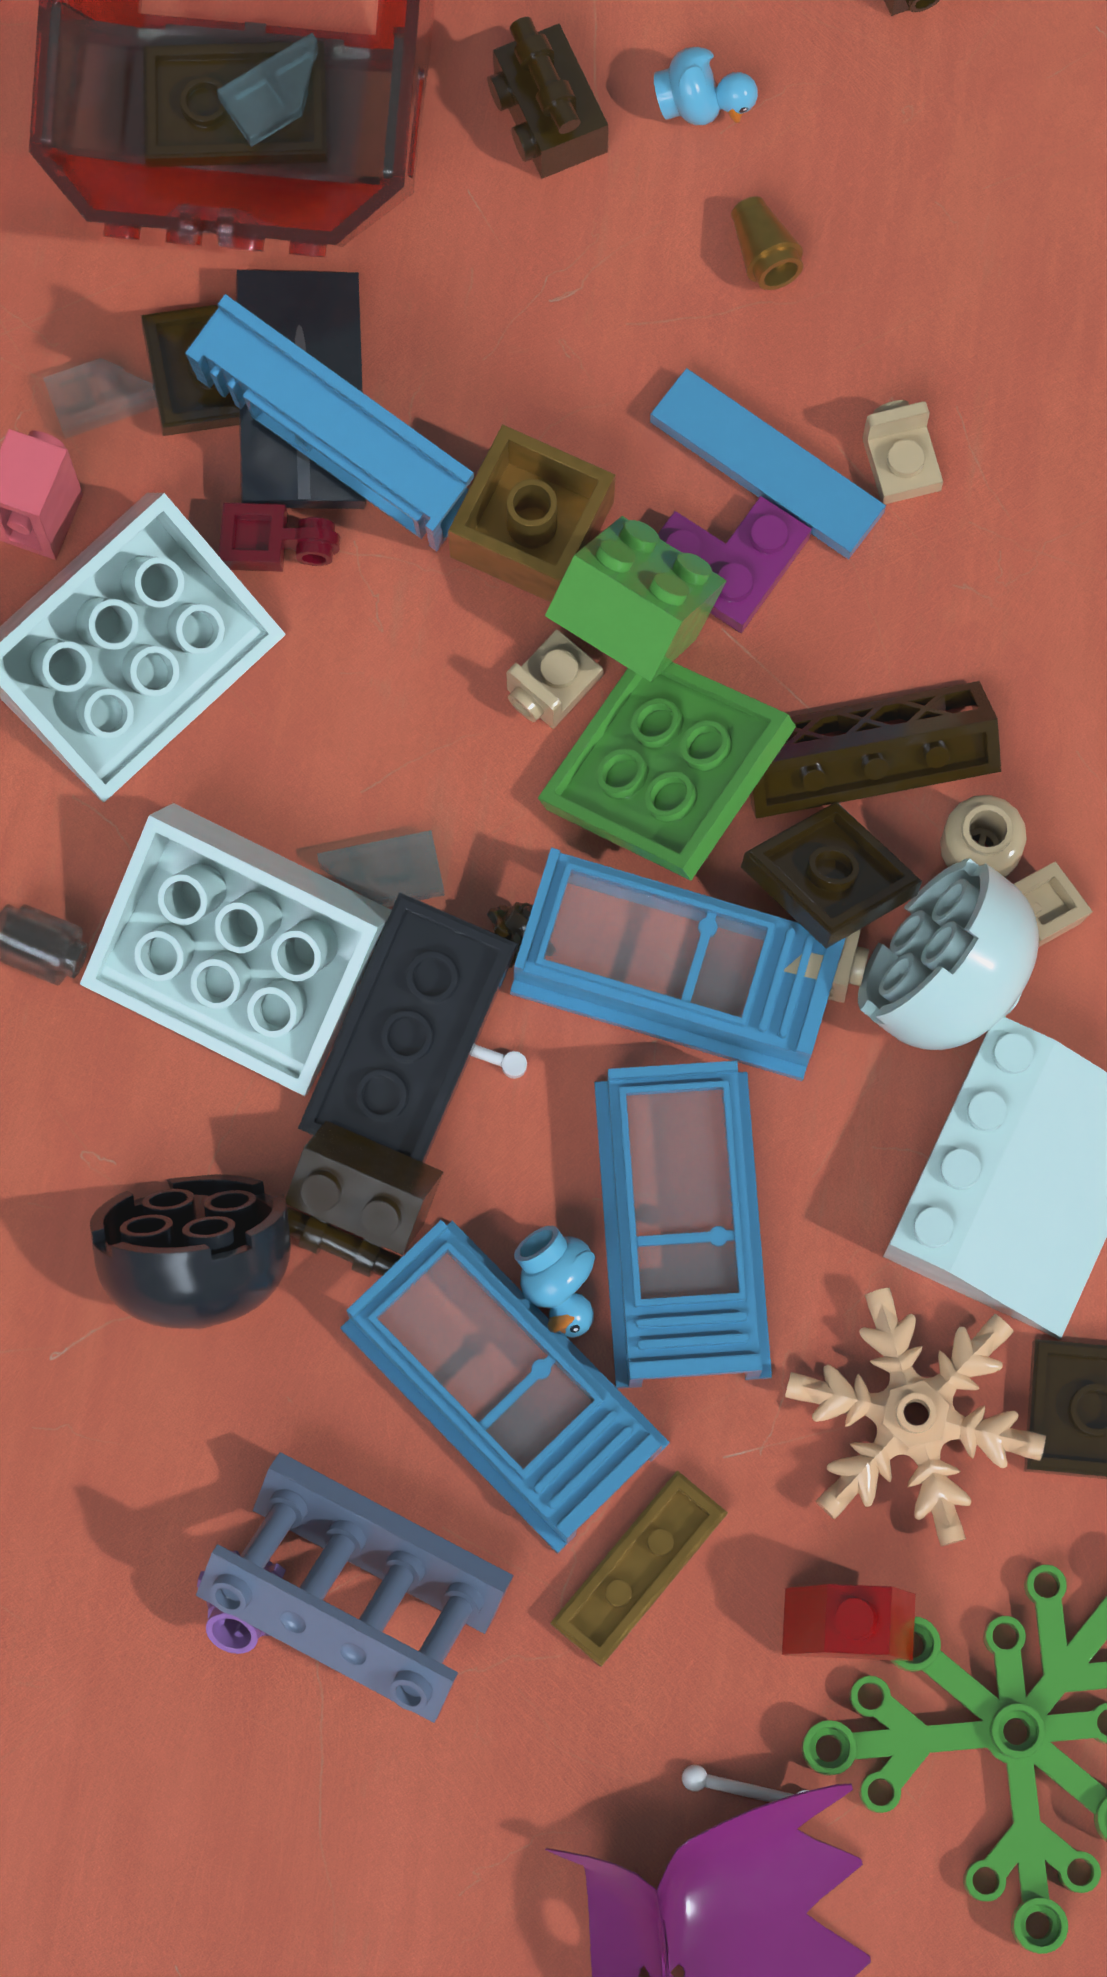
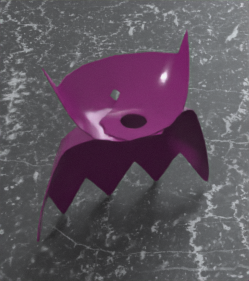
(727, 1901)

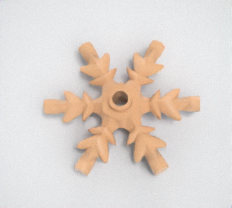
(899, 1437)

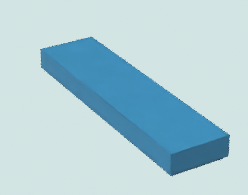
(767, 463)

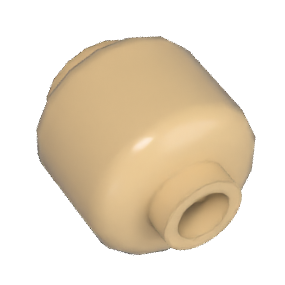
(988, 822)

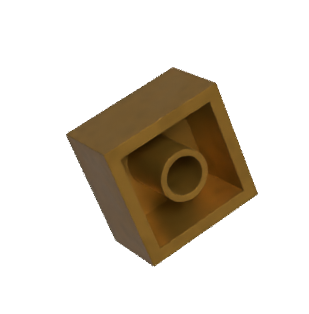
(530, 512)

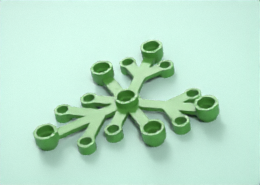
(910, 1741)

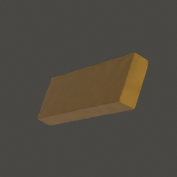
(639, 1568)

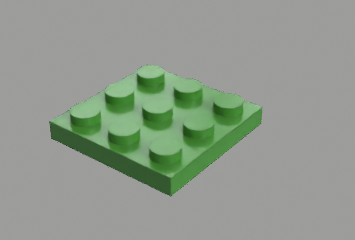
(667, 765)

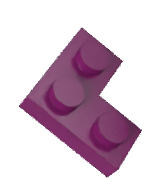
(750, 559)

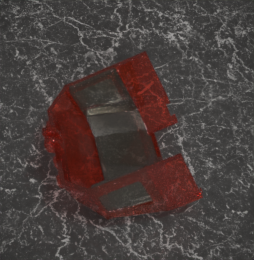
(92, 129)

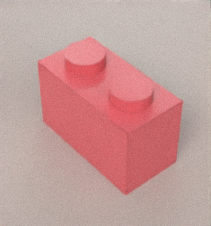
(36, 492)

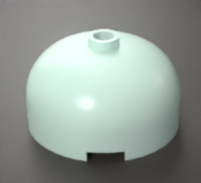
(953, 960)

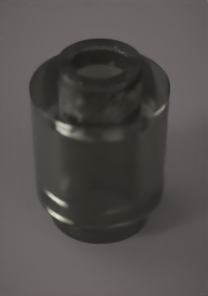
(41, 943)

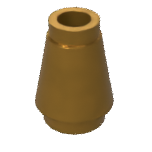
(766, 246)

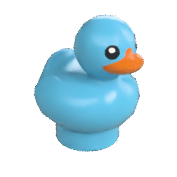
(692, 93)
(552, 1273)

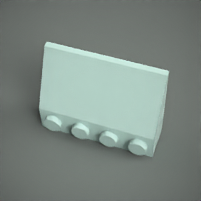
(130, 644)
(235, 947)
(1015, 1182)

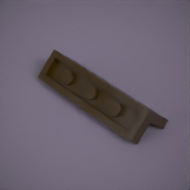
(881, 756)

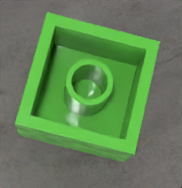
(636, 597)

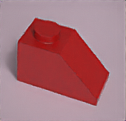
(849, 1622)

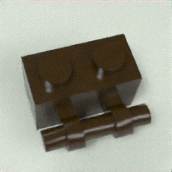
(548, 99)
(361, 1190)

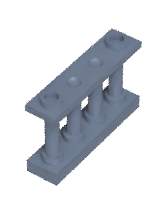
(377, 1542)

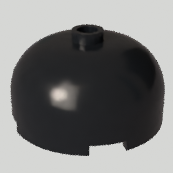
(187, 1269)

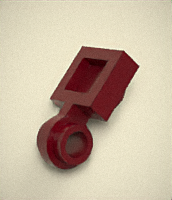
(257, 536)

